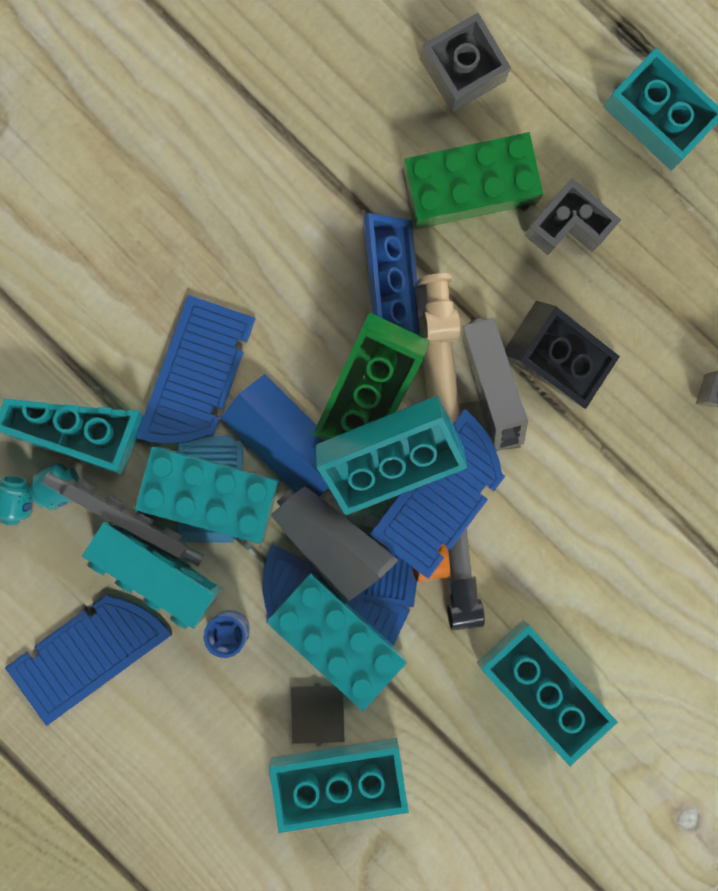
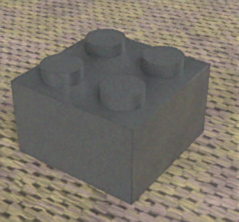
(465, 62)

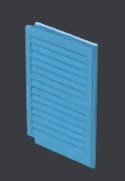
(217, 449)

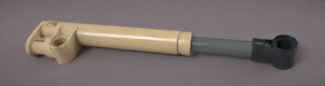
(441, 326)

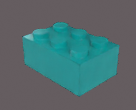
(663, 109)

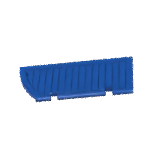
(195, 373)
(444, 508)
(287, 571)
(85, 655)

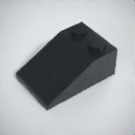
(561, 353)

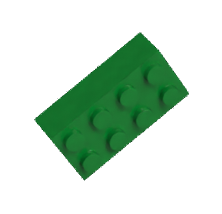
(472, 180)
(372, 377)

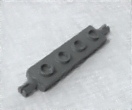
(114, 511)

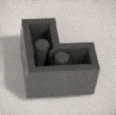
(573, 212)

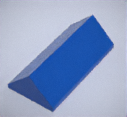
(391, 269)
(277, 433)

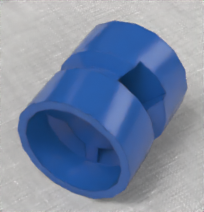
(226, 634)

